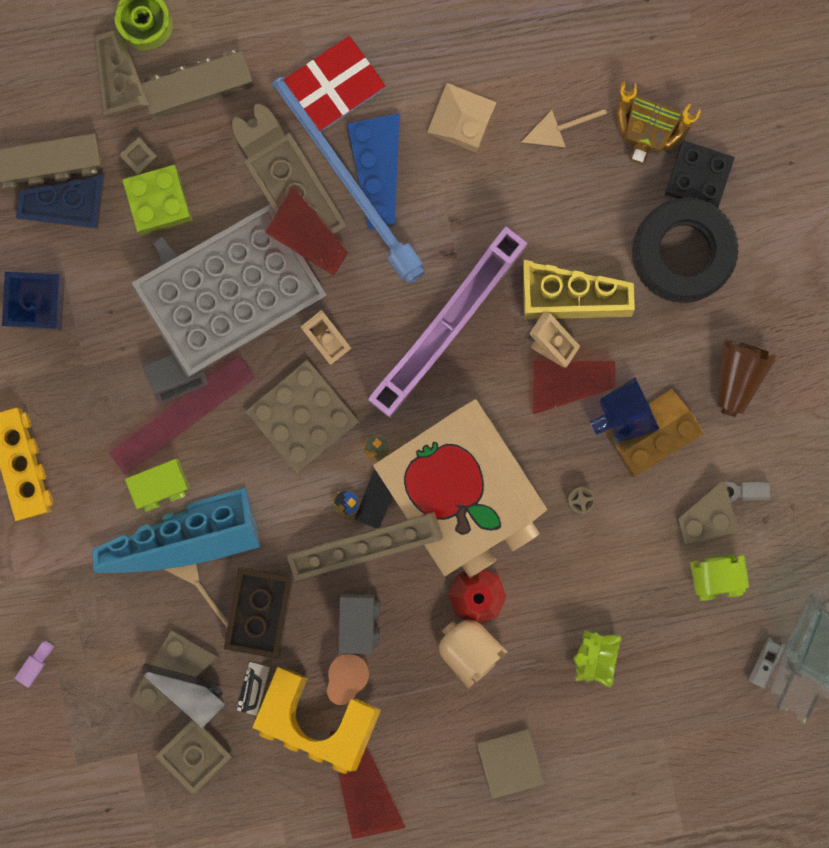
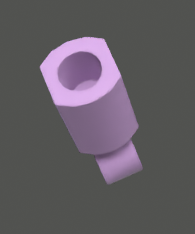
(34, 664)

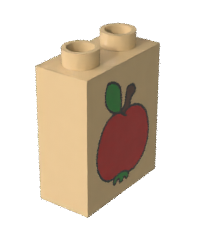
(470, 484)

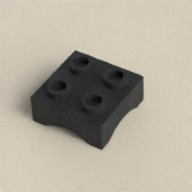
(699, 173)

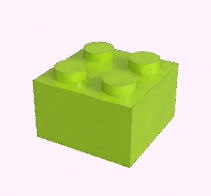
(157, 200)

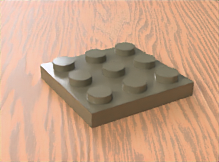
(302, 416)

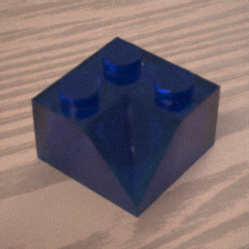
(33, 301)

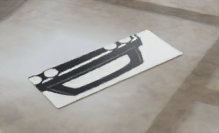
(252, 688)

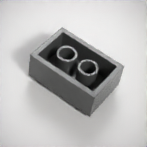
(357, 622)

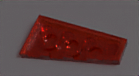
(368, 800)

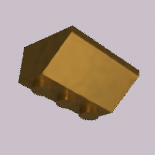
(676, 430)

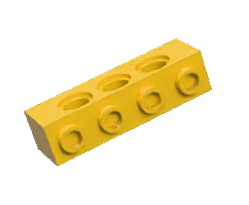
(22, 506)

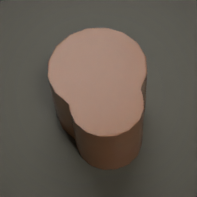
(347, 677)

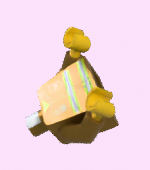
(650, 125)

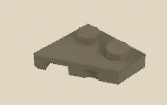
(709, 517)

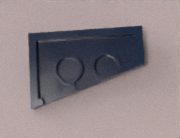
(65, 204)

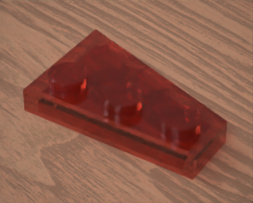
(306, 234)
(561, 385)

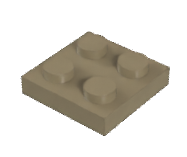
(193, 756)

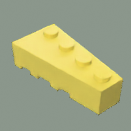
(573, 294)

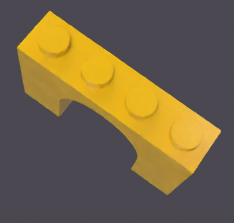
(279, 721)

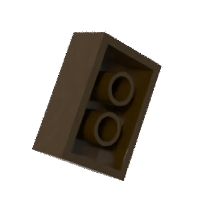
(258, 612)

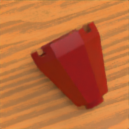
(465, 588)

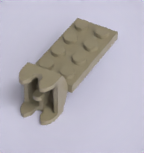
(280, 166)

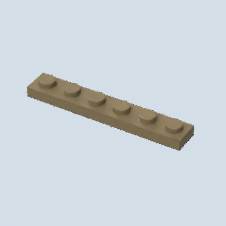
(365, 546)

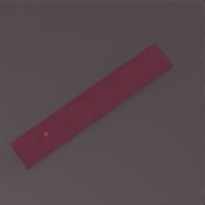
(181, 416)

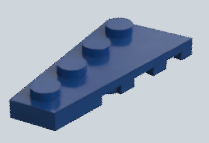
(376, 161)

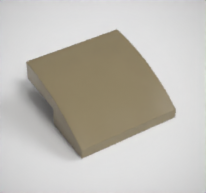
(510, 764)

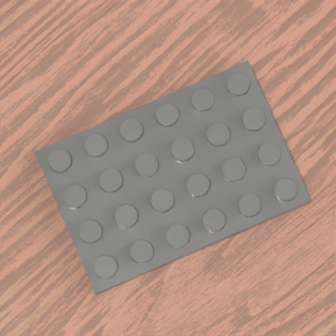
(227, 292)

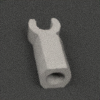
(751, 491)

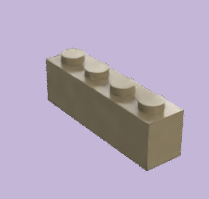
(197, 84)
(50, 160)

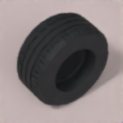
(711, 224)

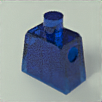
(625, 413)

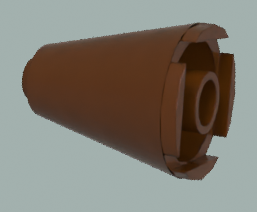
(741, 375)

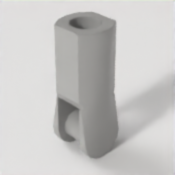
(763, 667)

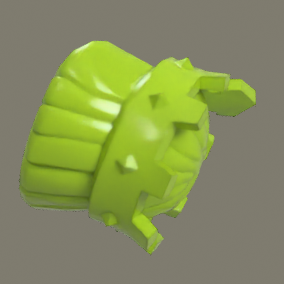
(597, 658)

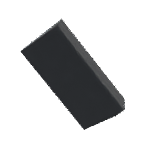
(374, 502)

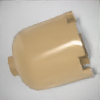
(470, 650)

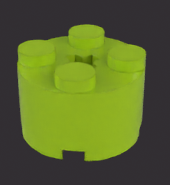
(145, 36)
(720, 576)

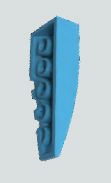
(194, 536)

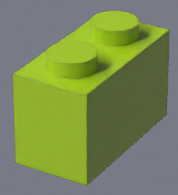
(157, 485)

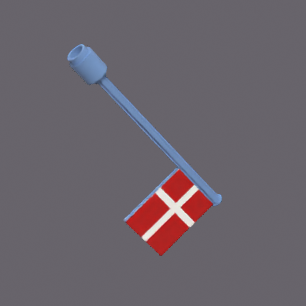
(323, 95)

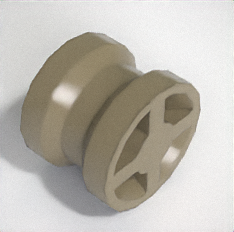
(584, 502)

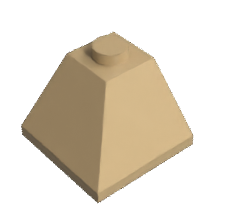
(461, 117)

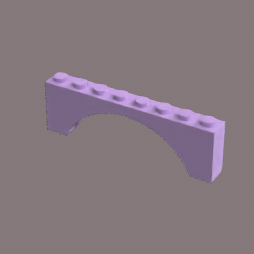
(448, 323)

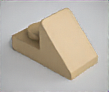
(325, 337)
(553, 340)

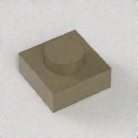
(138, 156)

